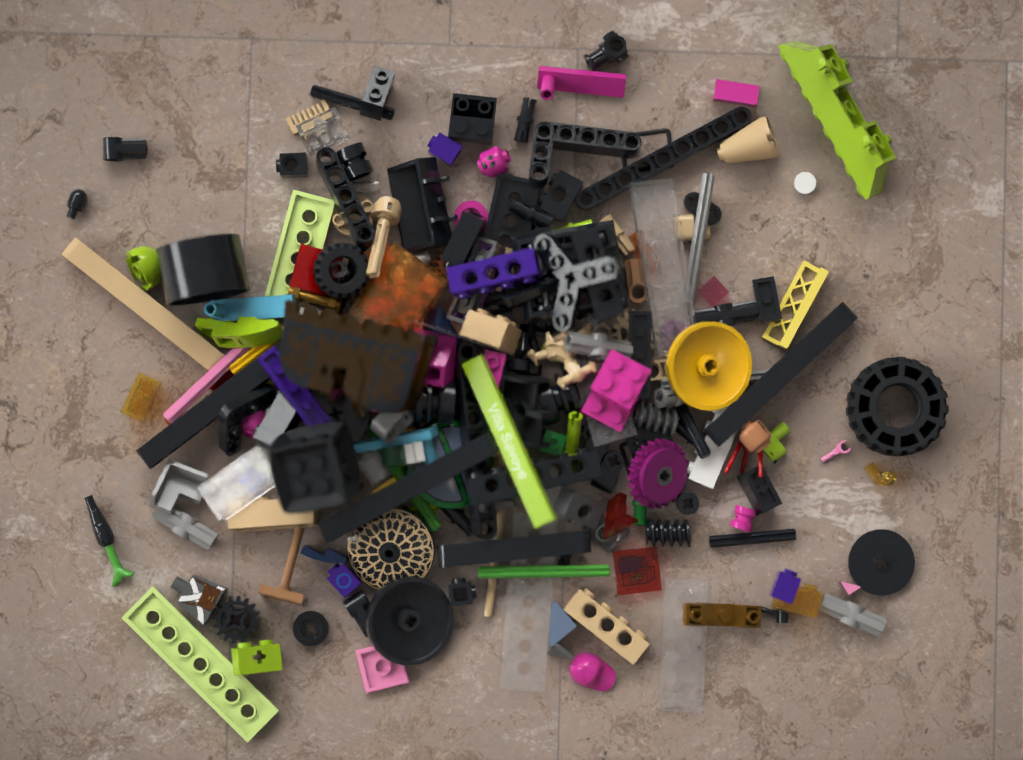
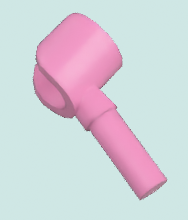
(836, 451)

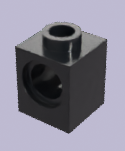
(300, 171)

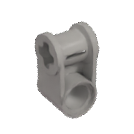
(391, 425)

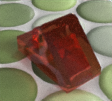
(616, 517)

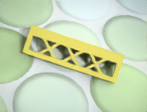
(802, 309)

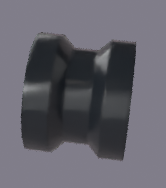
(684, 503)

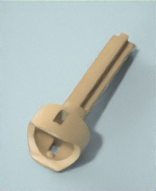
(384, 219)

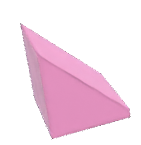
(849, 588)

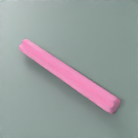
(203, 384)

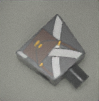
(198, 596)

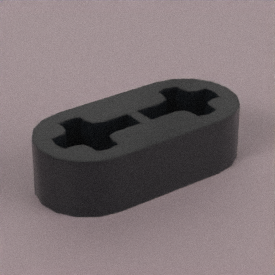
(693, 210)

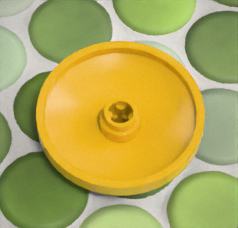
(726, 369)

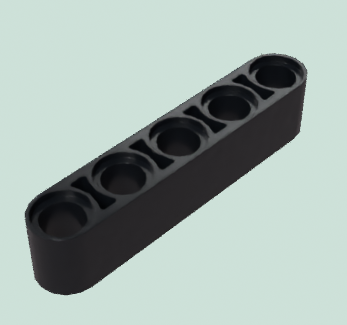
(340, 188)

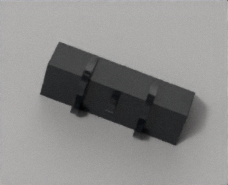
(424, 212)

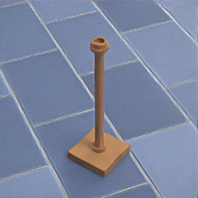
(283, 591)

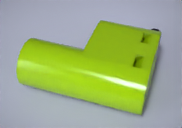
(775, 449)

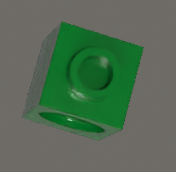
(557, 442)

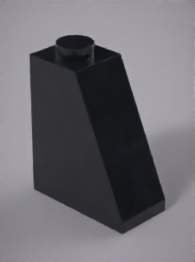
(463, 238)

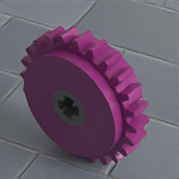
(658, 473)

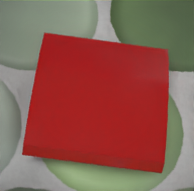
(303, 270)

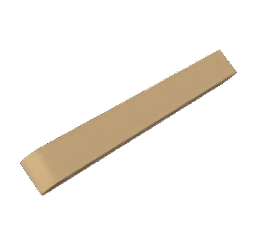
(142, 304)

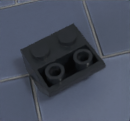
(472, 119)

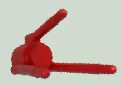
(744, 460)

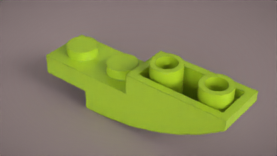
(243, 334)

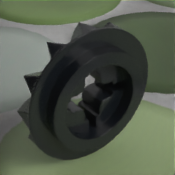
(321, 628)

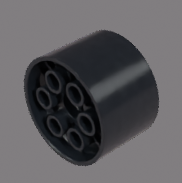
(202, 269)

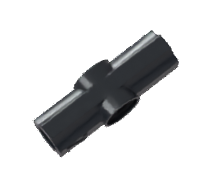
(729, 313)

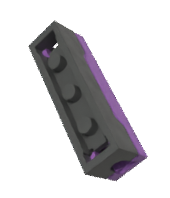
(459, 308)

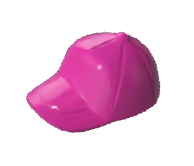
(592, 672)

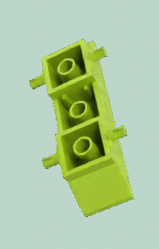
(824, 84)

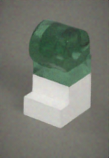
(402, 455)

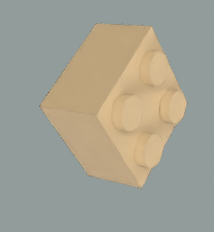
(491, 330)

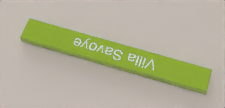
(509, 441)

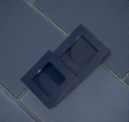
(330, 556)

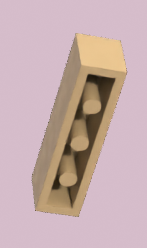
(269, 515)

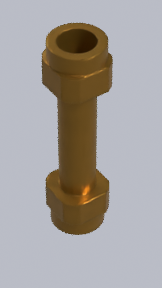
(332, 302)

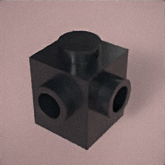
(461, 592)

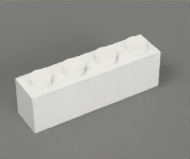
(707, 470)

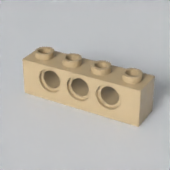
(630, 651)

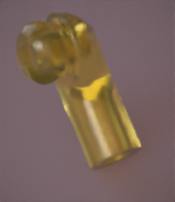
(880, 478)

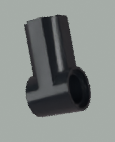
(118, 149)
(357, 607)

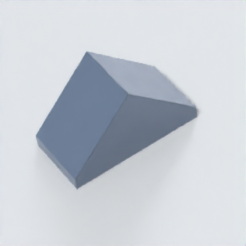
(559, 624)

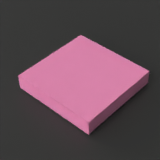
(378, 671)

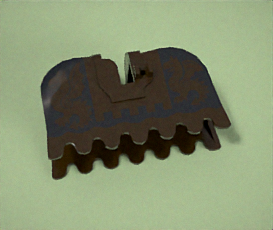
(381, 365)

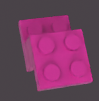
(616, 390)

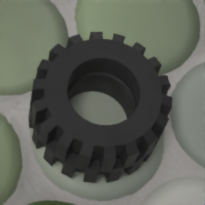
(322, 275)

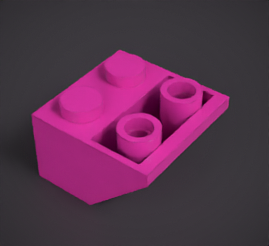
(443, 360)

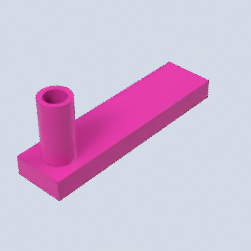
(579, 81)

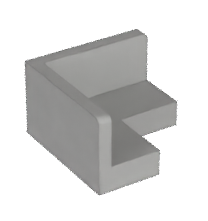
(176, 482)

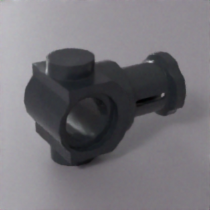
(606, 52)

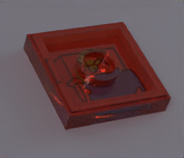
(636, 570)

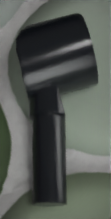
(781, 615)

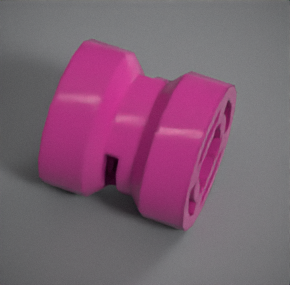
(743, 518)

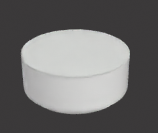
(804, 183)

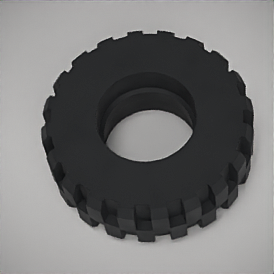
(928, 395)

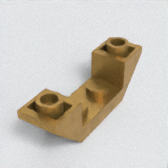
(722, 615)

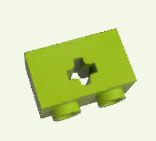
(269, 658)

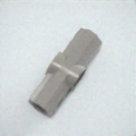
(596, 345)
(187, 527)
(852, 614)

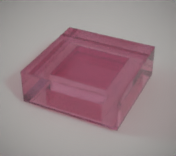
(713, 291)

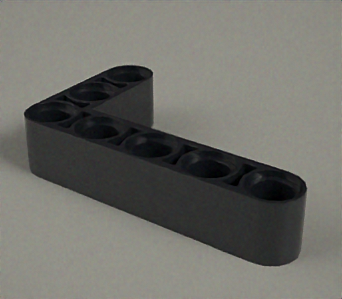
(576, 144)

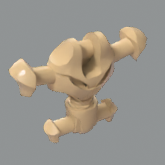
(555, 351)

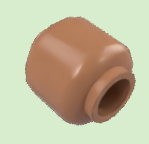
(754, 436)

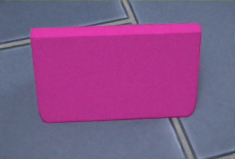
(736, 93)

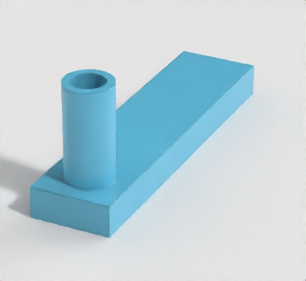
(260, 307)
(424, 435)

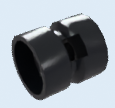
(354, 161)

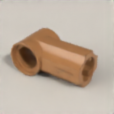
(634, 278)

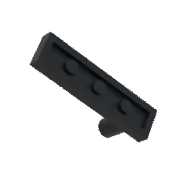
(641, 341)

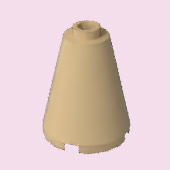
(750, 143)

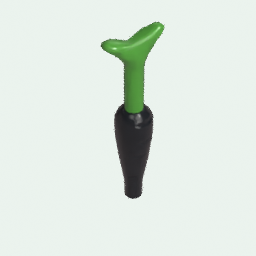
(106, 539)

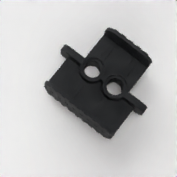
(521, 401)

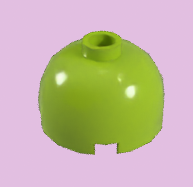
(144, 266)

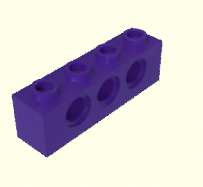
(460, 274)

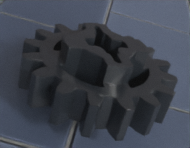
(229, 611)

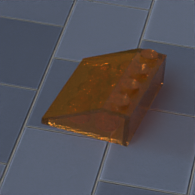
(401, 292)

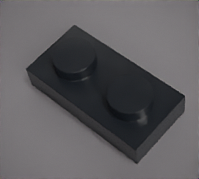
(766, 299)

